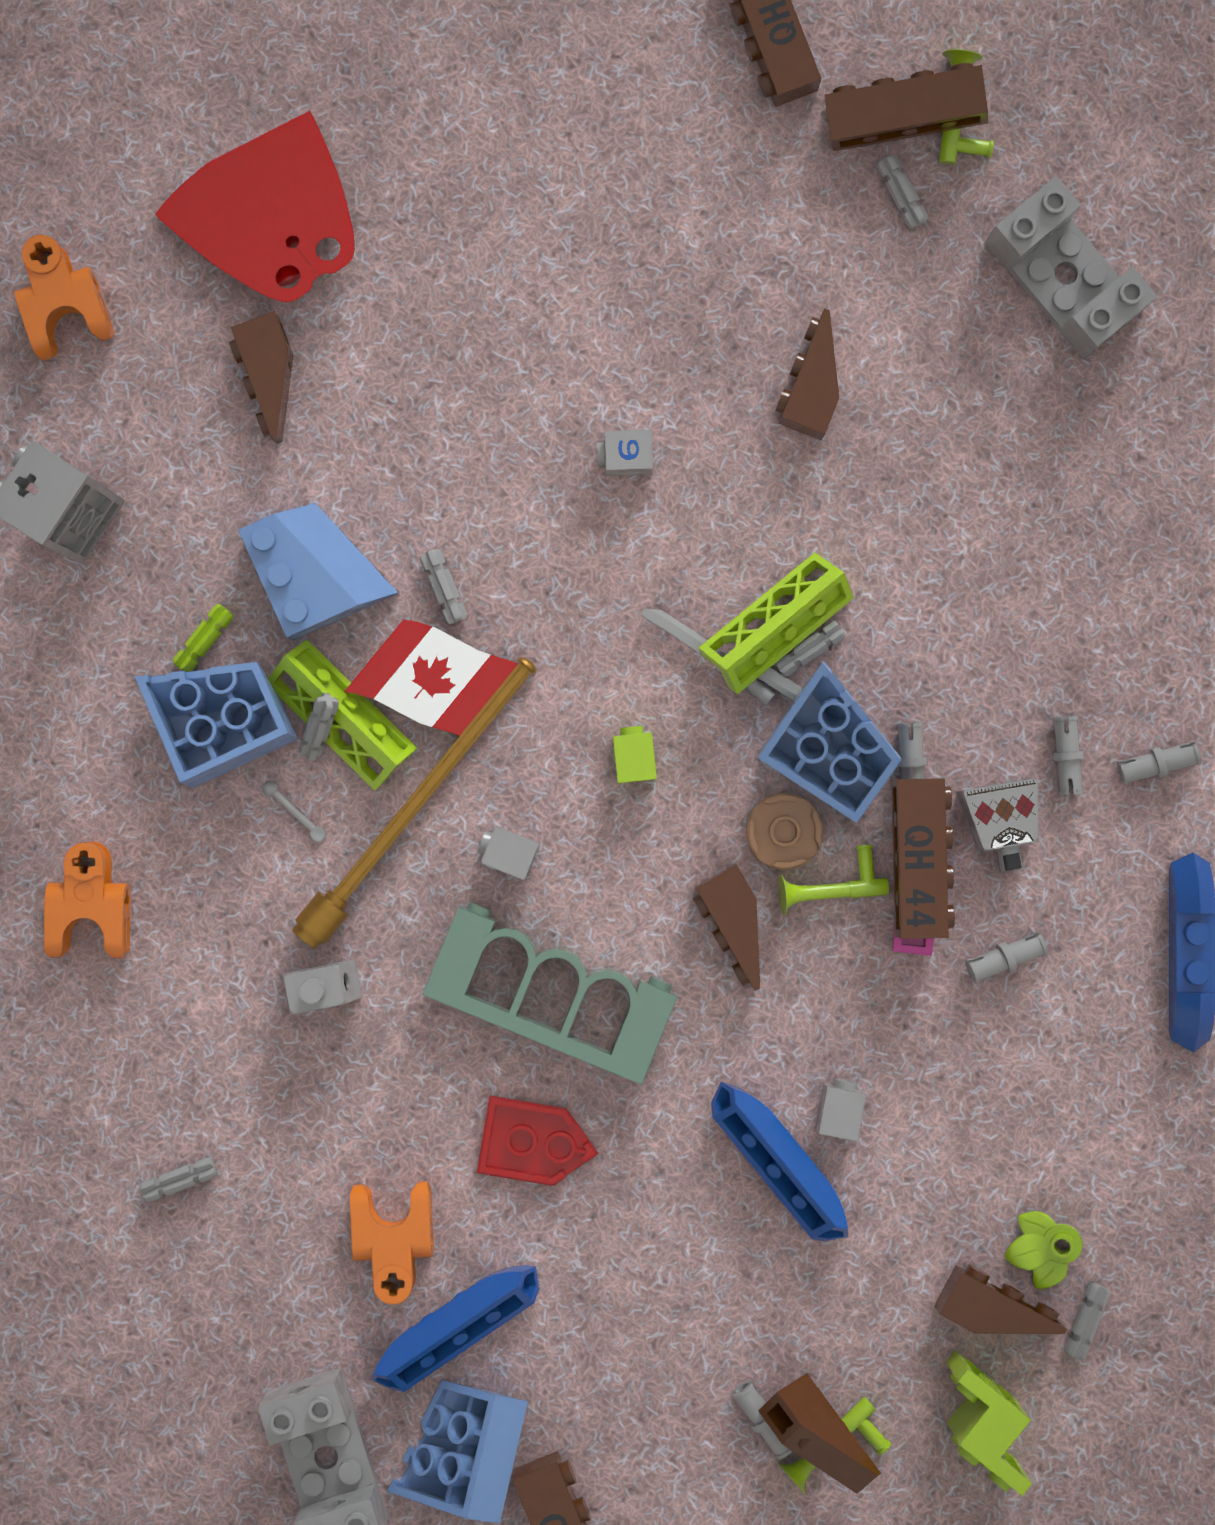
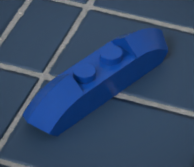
(1191, 952)
(780, 1162)
(456, 1326)

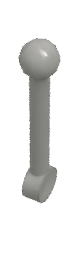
(316, 833)

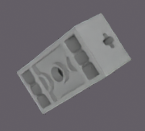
(1043, 237)
(65, 512)
(316, 1415)

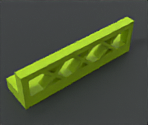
(784, 624)
(369, 728)

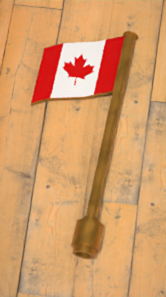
(438, 686)

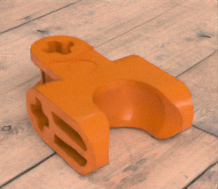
(57, 292)
(88, 895)
(392, 1244)

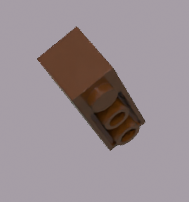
(269, 362)
(815, 390)
(735, 914)
(987, 1309)
(815, 1432)

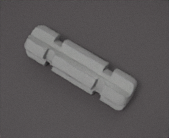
(902, 191)
(443, 586)
(810, 648)
(318, 726)
(178, 1179)
(1087, 1321)

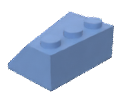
(311, 570)
(216, 719)
(831, 746)
(464, 1452)

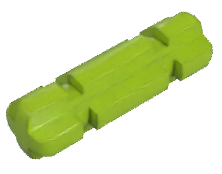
(202, 638)

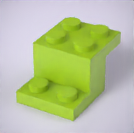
(987, 1424)

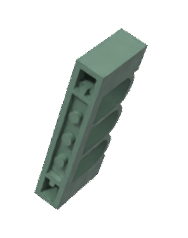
(638, 1034)

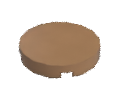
(770, 831)

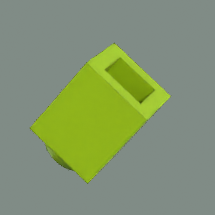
(634, 755)

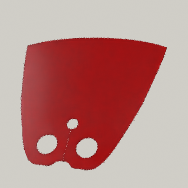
(259, 196)

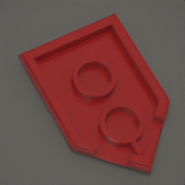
(531, 1142)

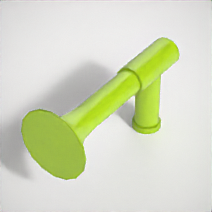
(951, 140)
(865, 887)
(854, 1419)

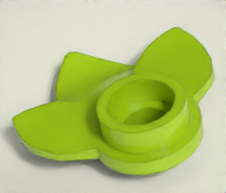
(1037, 1248)

